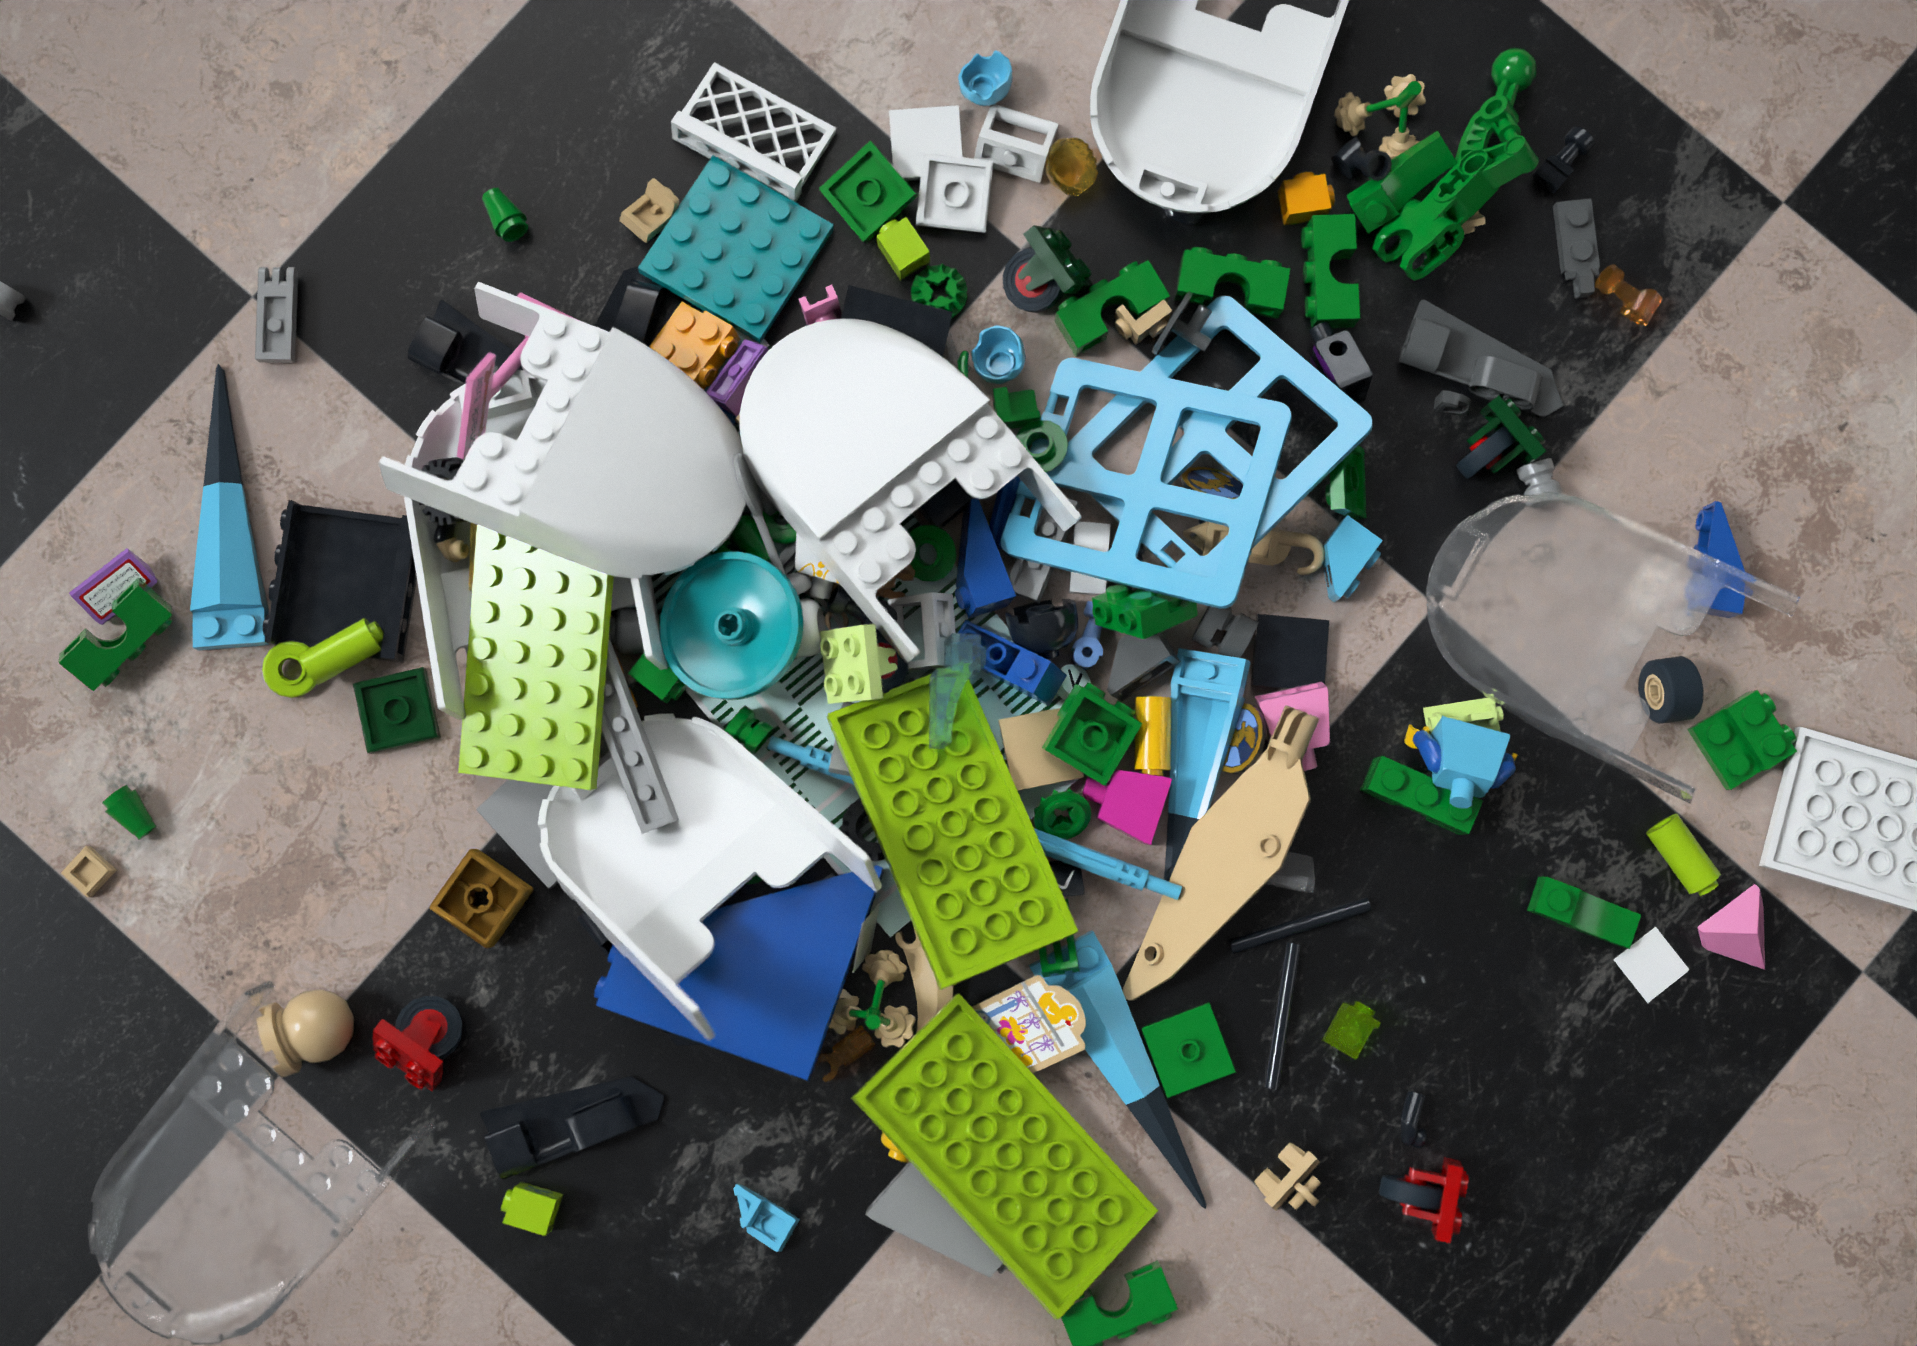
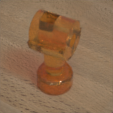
(1638, 304)

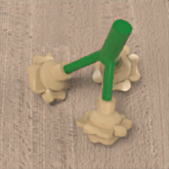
(1401, 97)
(896, 1022)

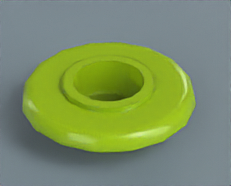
(273, 672)

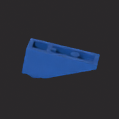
(981, 574)

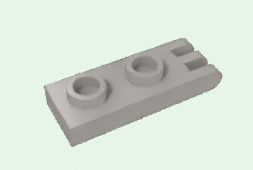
(276, 315)

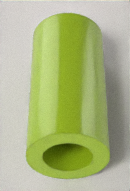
(342, 650)
(1684, 855)

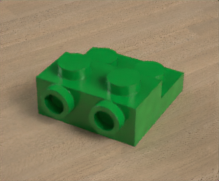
(1140, 611)
(1092, 733)
(1743, 738)

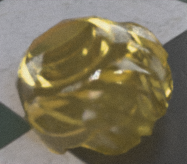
(1071, 166)

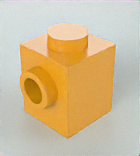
(1305, 197)

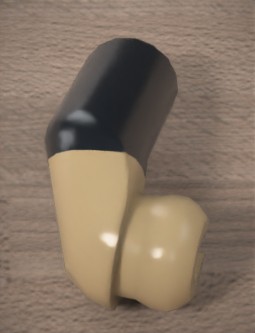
(450, 547)

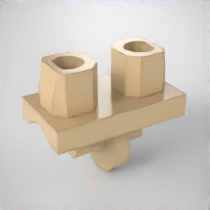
(1278, 1190)

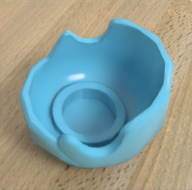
(986, 79)
(998, 355)

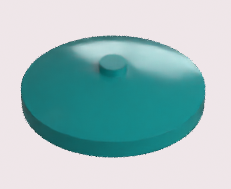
(731, 626)

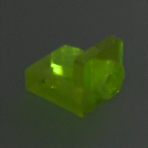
(1351, 1028)

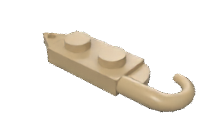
(1269, 551)

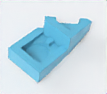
(764, 1218)

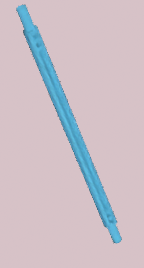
(1052, 845)

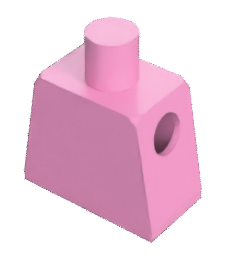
(1307, 698)

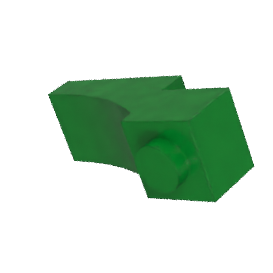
(1410, 172)
(1583, 912)

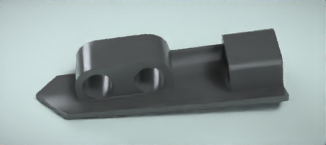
(1470, 357)

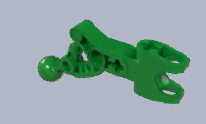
(1437, 221)

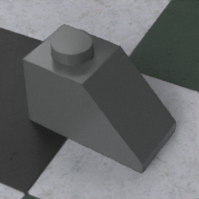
(1139, 663)

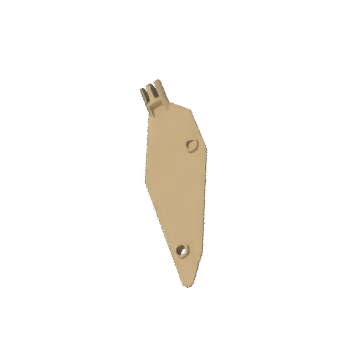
(1229, 854)

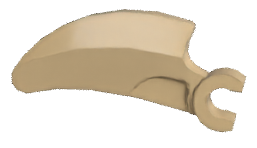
(928, 994)

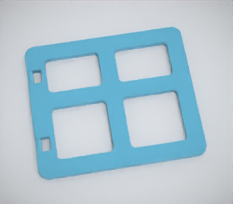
(1209, 433)
(1146, 492)

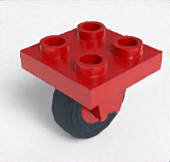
(423, 1036)
(1417, 1194)

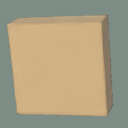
(88, 871)

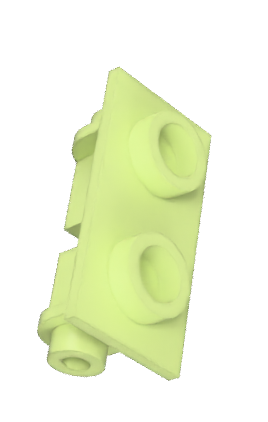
(1477, 712)

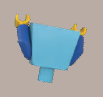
(1463, 758)

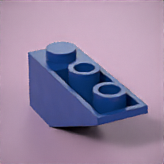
(1718, 542)
(1018, 666)

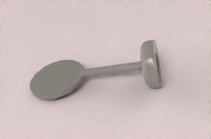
(753, 499)

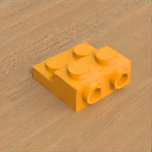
(696, 343)

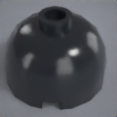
(1043, 626)

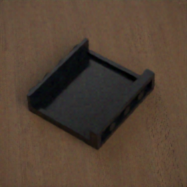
(338, 571)

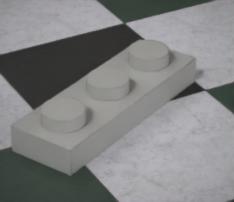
(1031, 578)

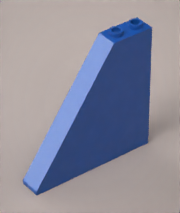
(768, 978)

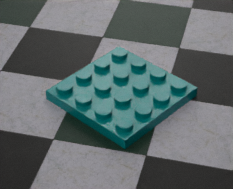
(736, 248)

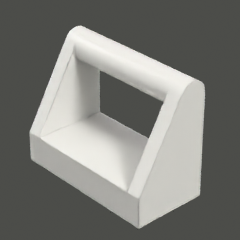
(1012, 153)
(937, 625)

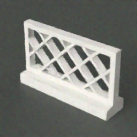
(762, 167)

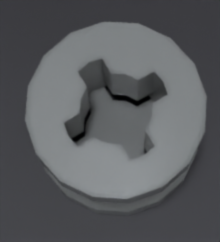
(9, 300)

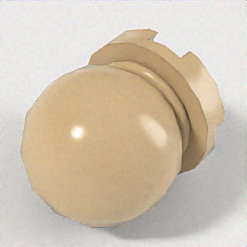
(309, 1029)

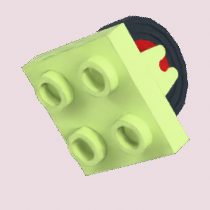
(859, 664)

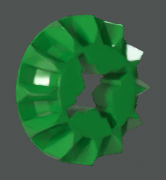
(936, 275)
(1061, 826)

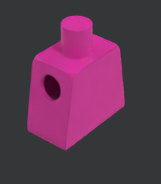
(1130, 802)

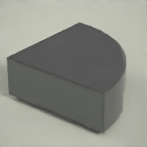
(1452, 403)

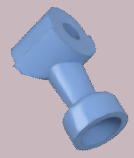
(1088, 648)

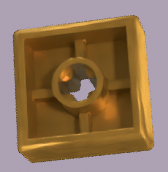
(458, 901)

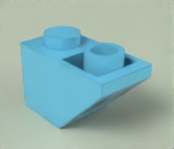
(1346, 554)

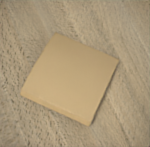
(1026, 760)

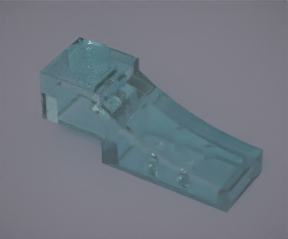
(962, 661)

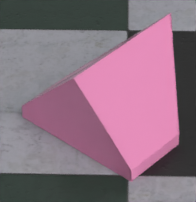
(1737, 929)

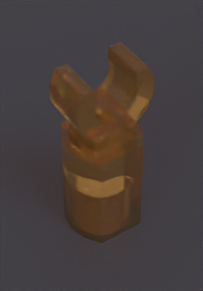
(847, 1051)

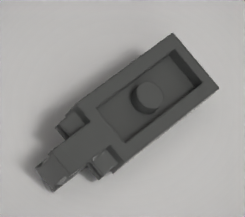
(1577, 244)

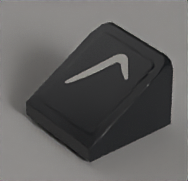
(1068, 878)

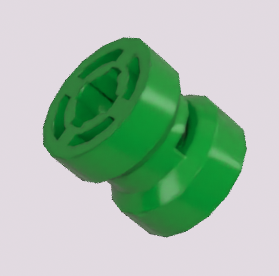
(749, 730)

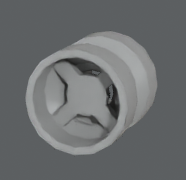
(1539, 477)

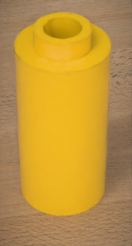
(1154, 735)

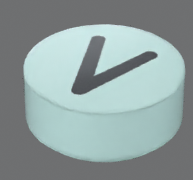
(1074, 676)

